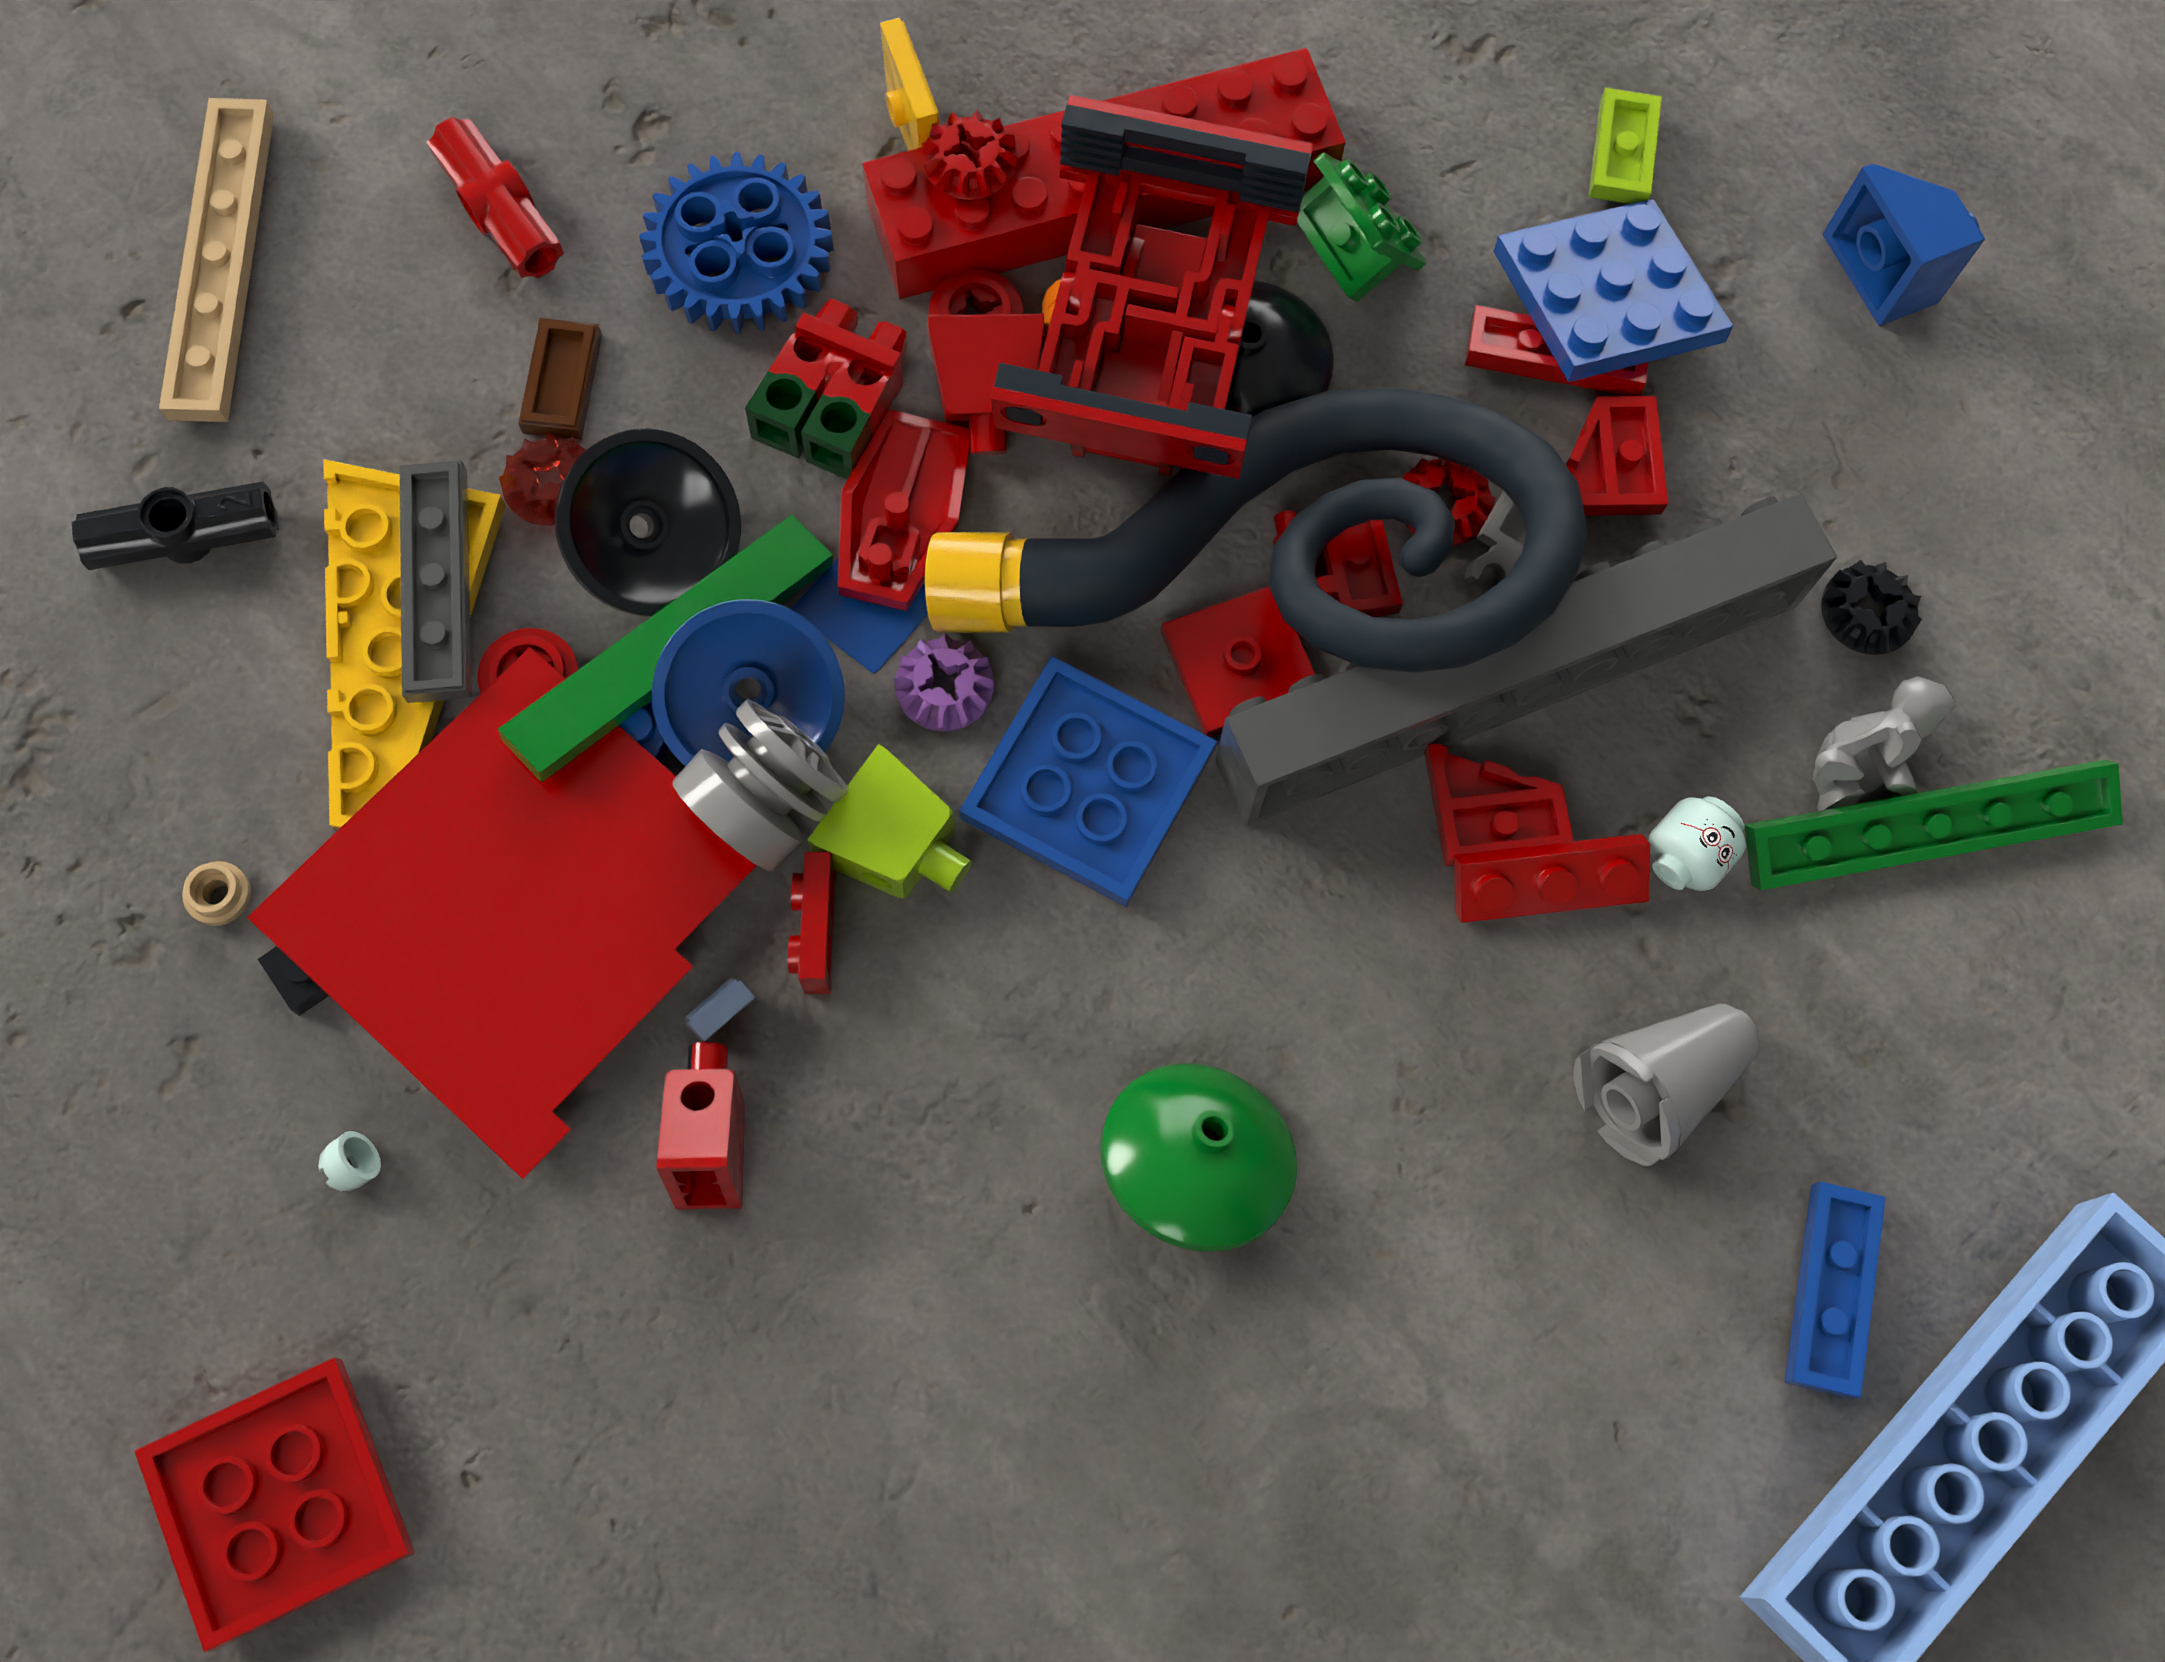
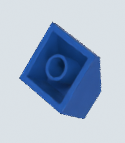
(1901, 241)

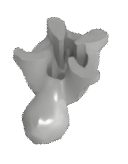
(1870, 750)

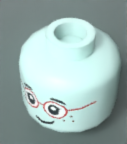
(1697, 843)

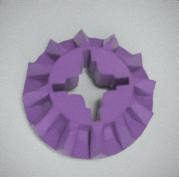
(934, 707)

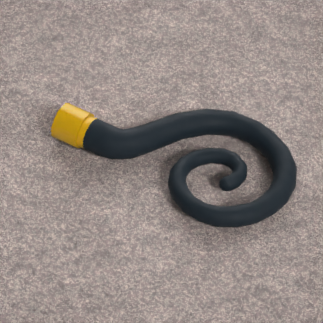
(1004, 582)

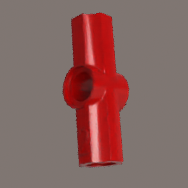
(495, 197)

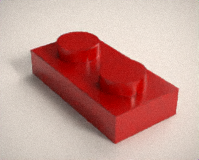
(815, 897)

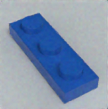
(1835, 1290)

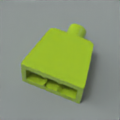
(891, 830)

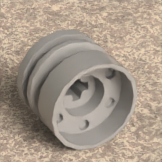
(756, 790)

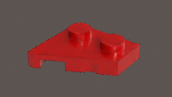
(1620, 458)
(1492, 806)

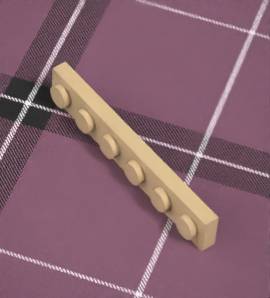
(217, 261)

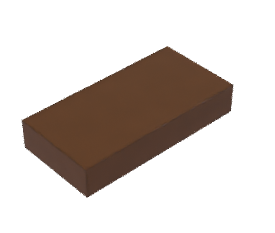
(560, 378)

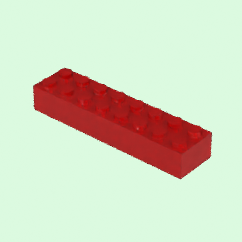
(1035, 214)

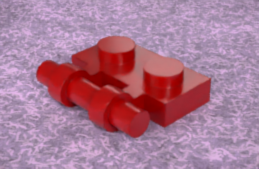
(1357, 567)

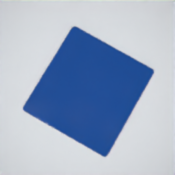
(858, 627)

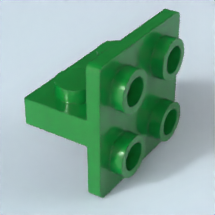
(1355, 228)

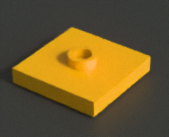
(907, 92)

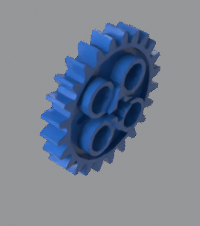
(737, 242)

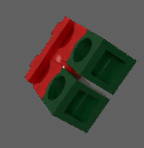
(828, 389)

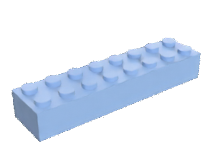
(1975, 1447)

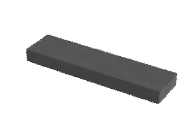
(435, 582)

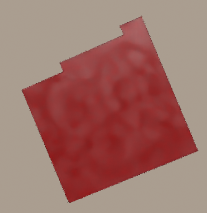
(504, 919)

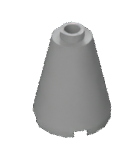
(1664, 1078)

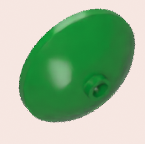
(1179, 1180)

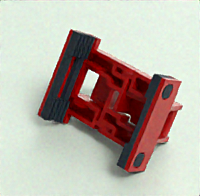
(1168, 290)

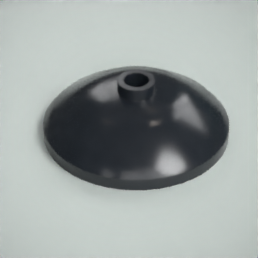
(1288, 359)
(679, 495)

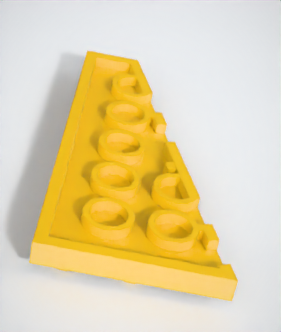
(370, 720)

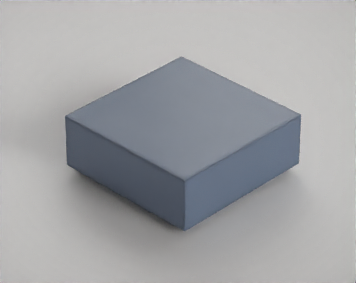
(718, 1008)

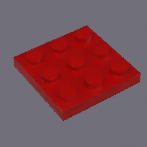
(273, 1504)

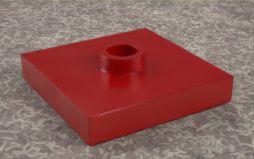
(1234, 655)

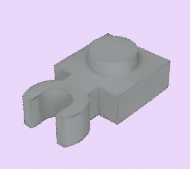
(1505, 535)

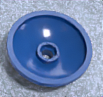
(738, 641)

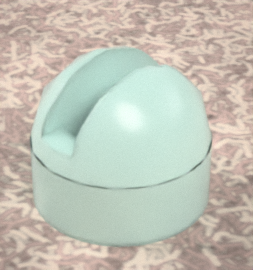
(359, 1151)

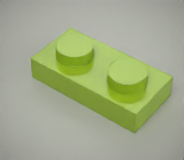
(1625, 146)

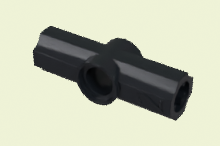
(143, 533)

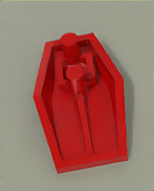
(894, 503)

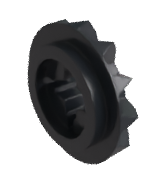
(1860, 628)

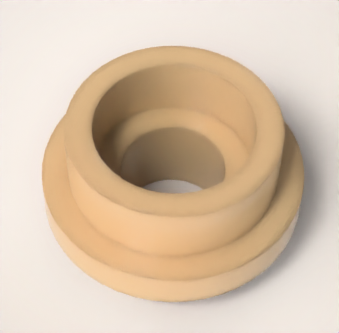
(204, 881)

